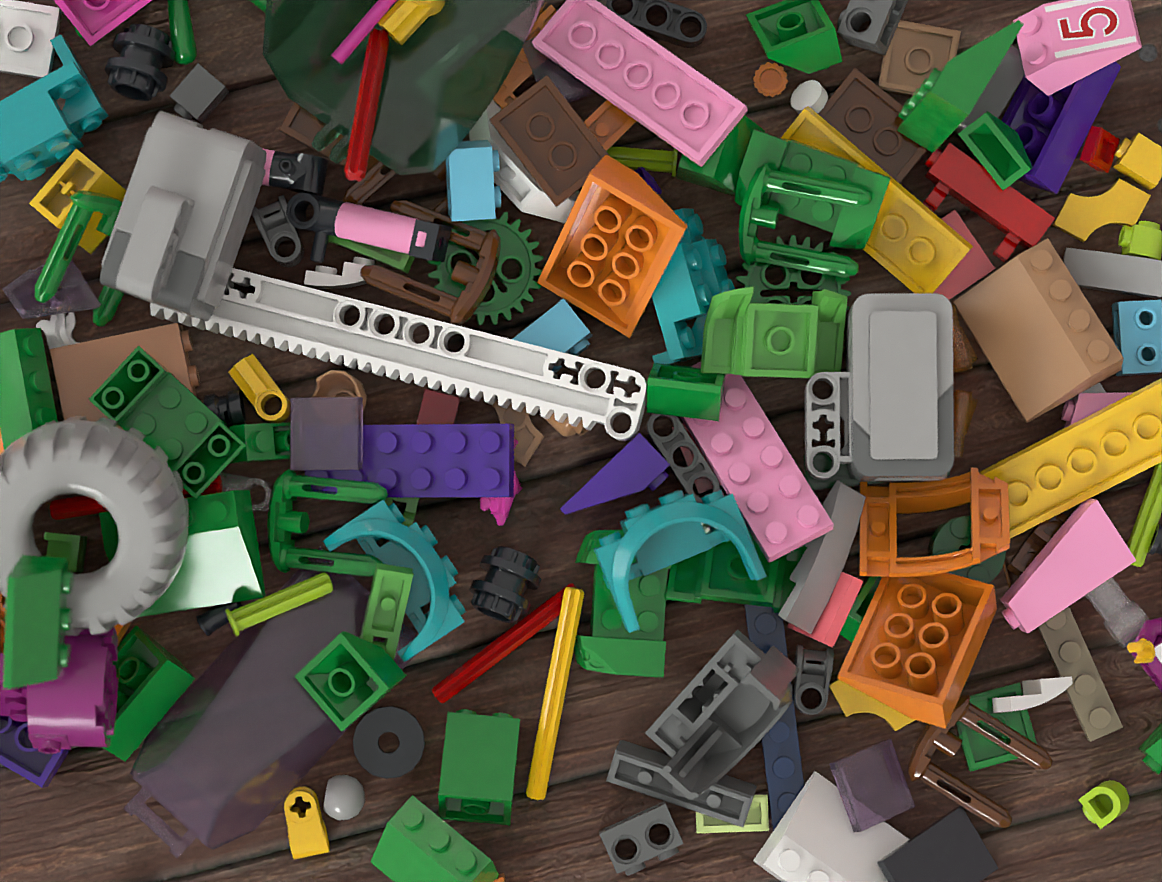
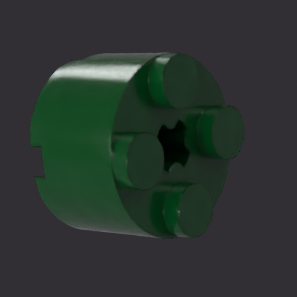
(957, 533)

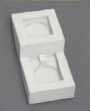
(1034, 693)

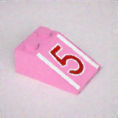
(1074, 39)

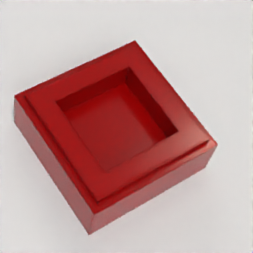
(1099, 149)

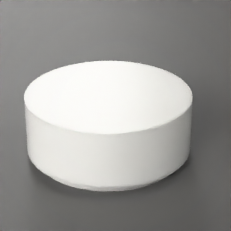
(809, 94)

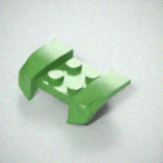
(773, 337)

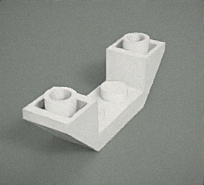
(514, 177)

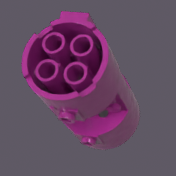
(77, 705)

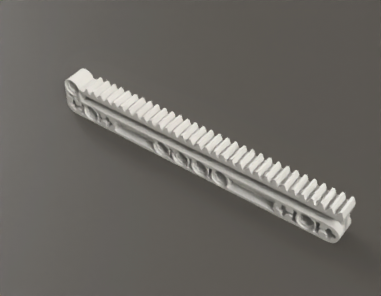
(486, 365)

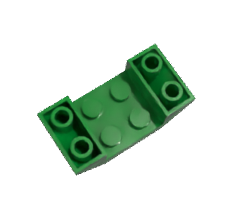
(170, 416)

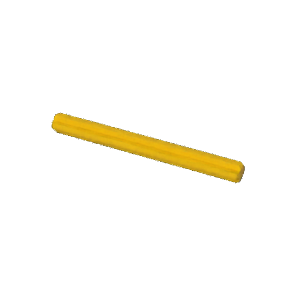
(554, 693)

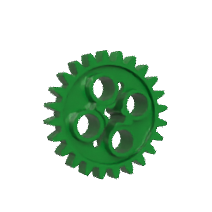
(513, 248)
(792, 276)

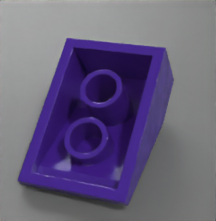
(626, 474)

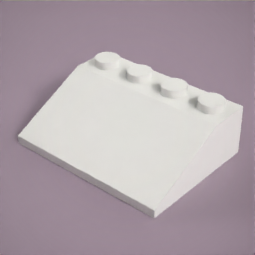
(819, 843)

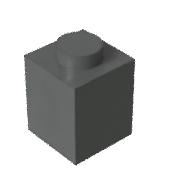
(198, 95)

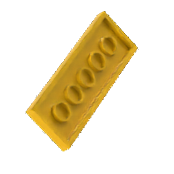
(906, 233)
(1082, 459)

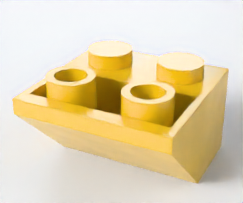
(76, 175)

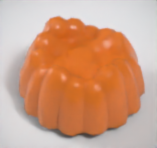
(770, 79)

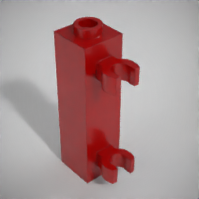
(976, 189)

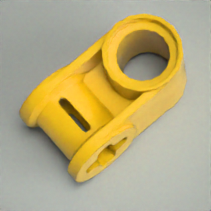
(305, 830)

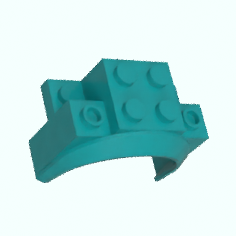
(35, 128)
(670, 535)

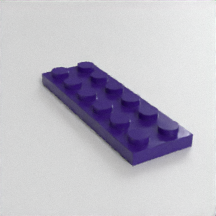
(434, 461)

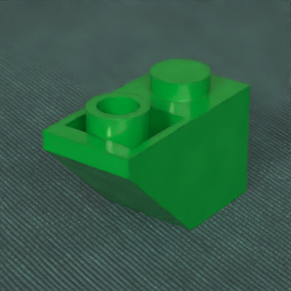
(263, 442)

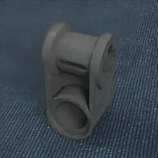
(276, 229)
(812, 676)

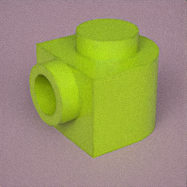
(1141, 240)
(1105, 802)

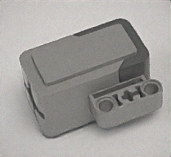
(183, 216)
(892, 393)

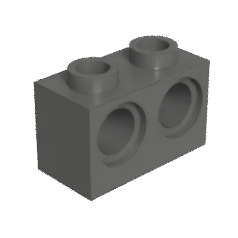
(884, 22)
(637, 829)

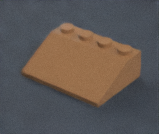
(1039, 331)

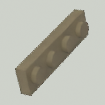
(1073, 659)

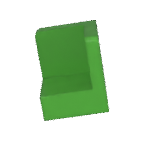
(68, 547)

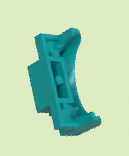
(687, 289)
(410, 549)

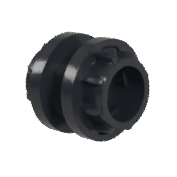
(138, 68)
(505, 584)

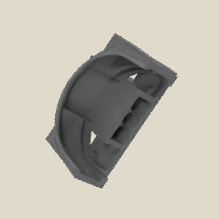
(723, 713)

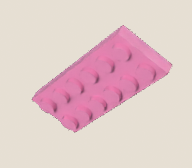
(640, 77)
(759, 472)

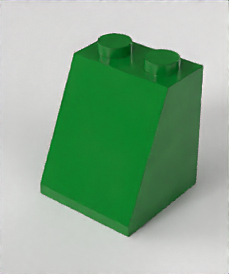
(724, 165)
(478, 767)

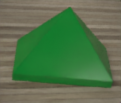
(997, 149)

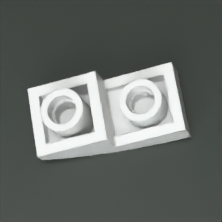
(327, 277)

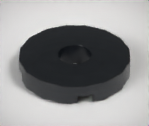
(384, 763)

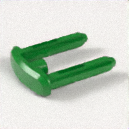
(756, 214)
(68, 238)
(283, 521)

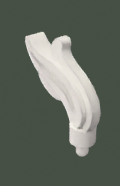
(59, 329)

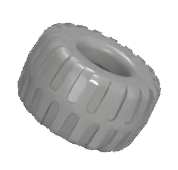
(125, 479)

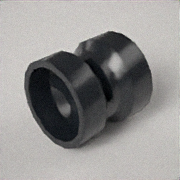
(227, 407)

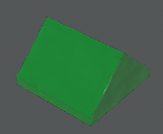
(684, 392)

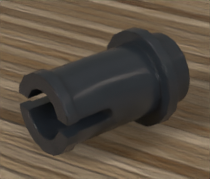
(216, 617)

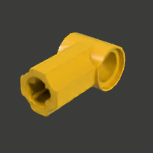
(408, 16)
(259, 387)

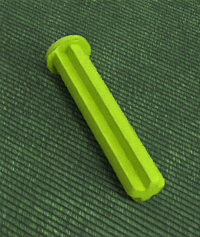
(648, 159)
(1147, 518)
(279, 602)

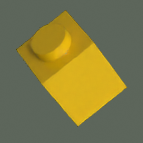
(1140, 160)

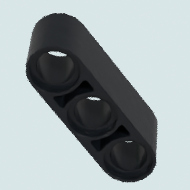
(670, 30)

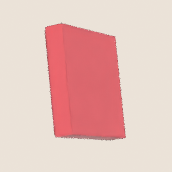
(835, 612)

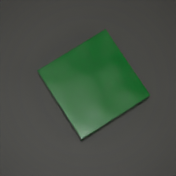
(979, 750)

